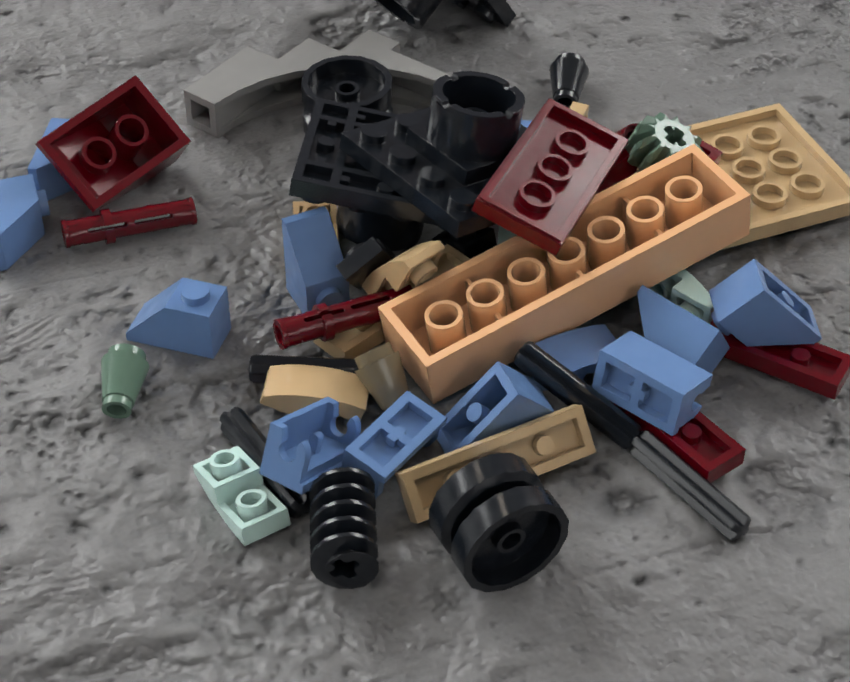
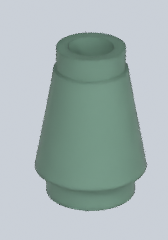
(122, 377)

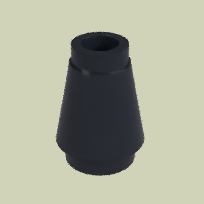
(568, 78)

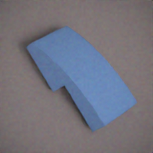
(577, 348)

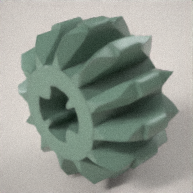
(658, 139)

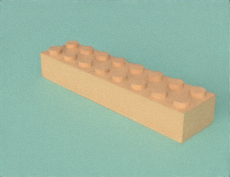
(521, 293)

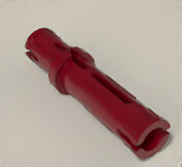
(76, 231)
(329, 320)

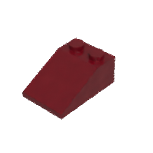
(114, 144)

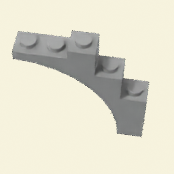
(259, 83)

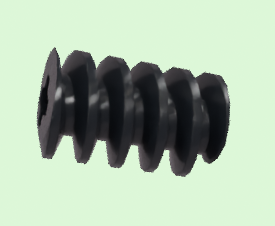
(343, 528)

